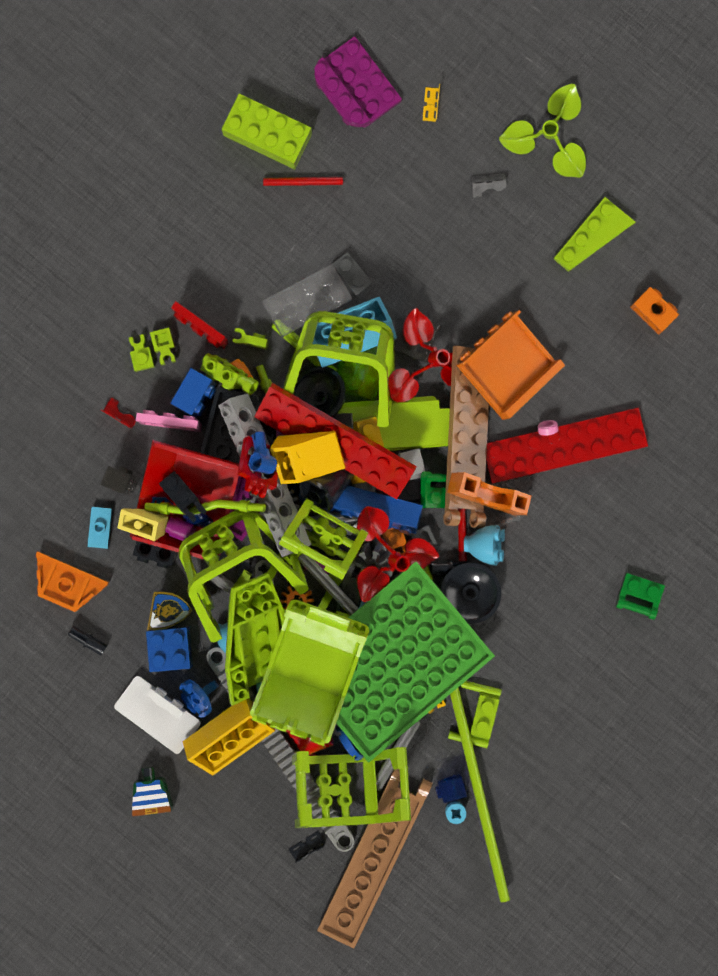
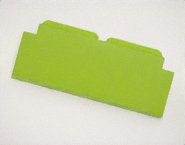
(411, 423)

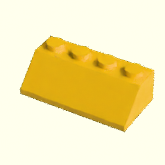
(225, 738)

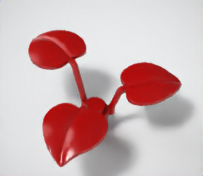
(417, 330)
(370, 579)

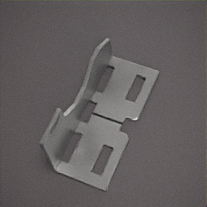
(479, 188)

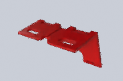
(113, 411)

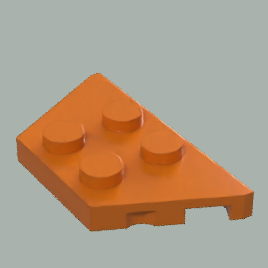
(65, 583)

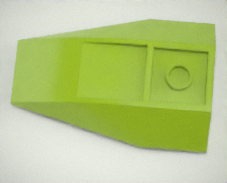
(252, 633)

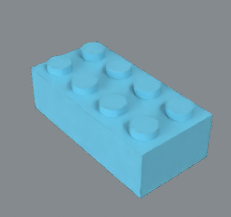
(370, 309)

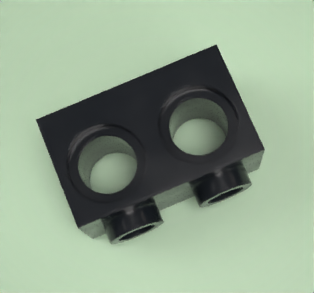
(154, 555)

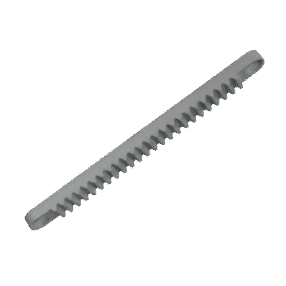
(282, 753)

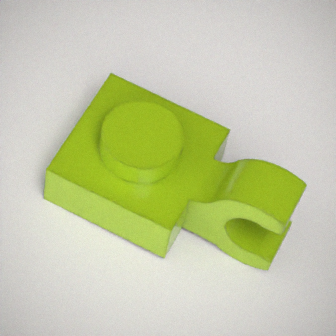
(256, 340)

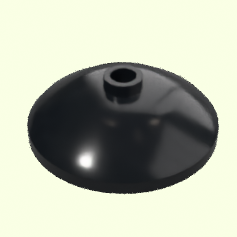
(319, 384)
(486, 591)

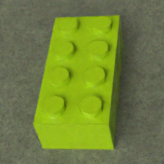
(267, 131)

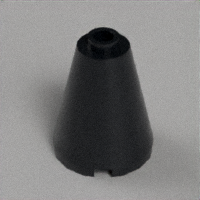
(326, 489)

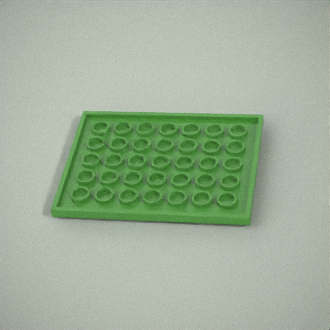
(410, 661)

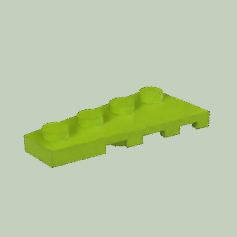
(597, 230)

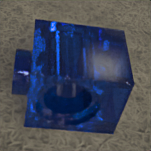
(451, 788)

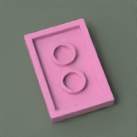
(169, 420)

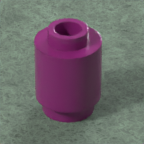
(179, 528)

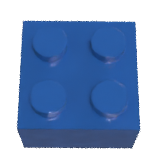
(194, 393)
(169, 649)

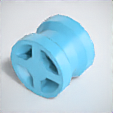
(452, 809)

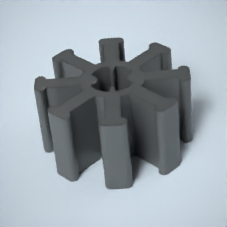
(370, 557)

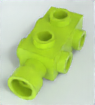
(227, 374)

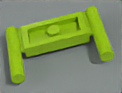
(483, 716)

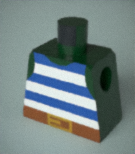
(150, 794)

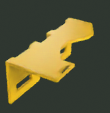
(431, 108)

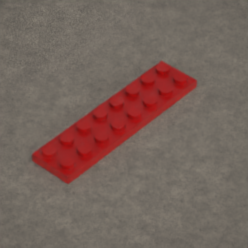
(568, 446)
(360, 454)

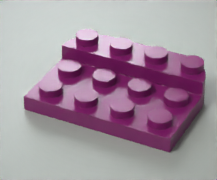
(355, 85)

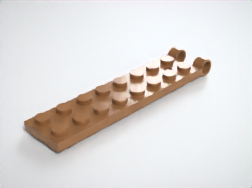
(465, 441)
(370, 866)

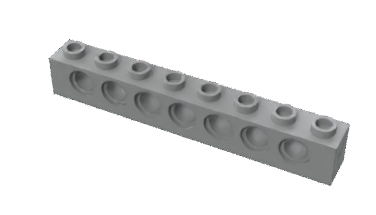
(280, 508)

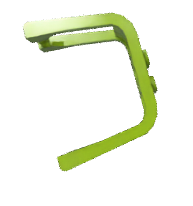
(382, 361)
(325, 538)
(198, 592)
(302, 761)

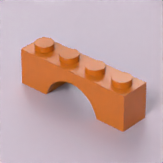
(475, 490)

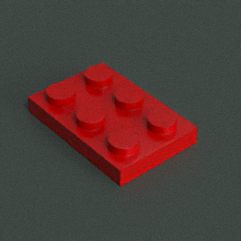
(199, 326)

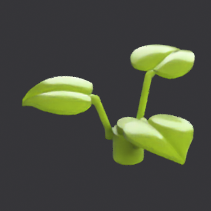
(519, 135)

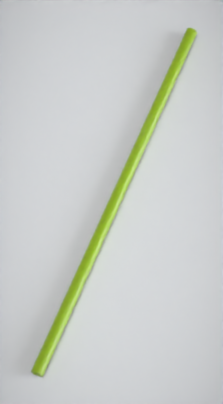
(478, 790)

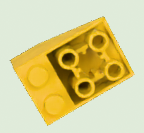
(307, 456)

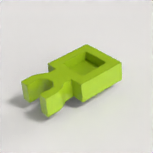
(162, 343)
(142, 356)

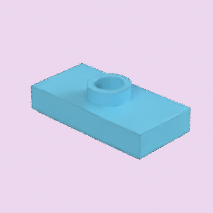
(100, 527)

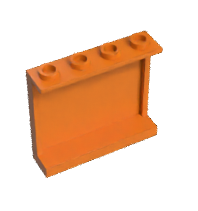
(508, 365)

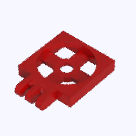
(253, 479)

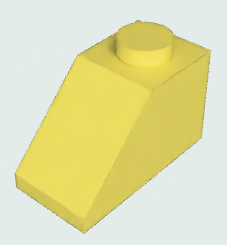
(143, 523)

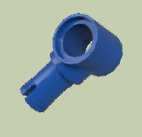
(261, 459)

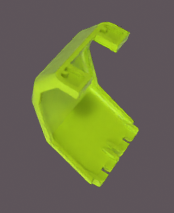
(309, 672)

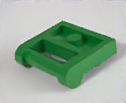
(432, 496)
(641, 589)

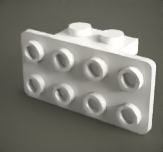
(157, 714)

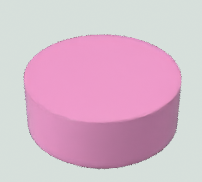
(548, 427)

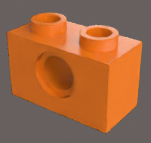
(657, 322)

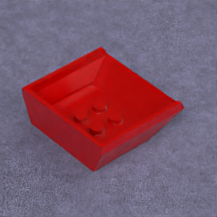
(204, 475)

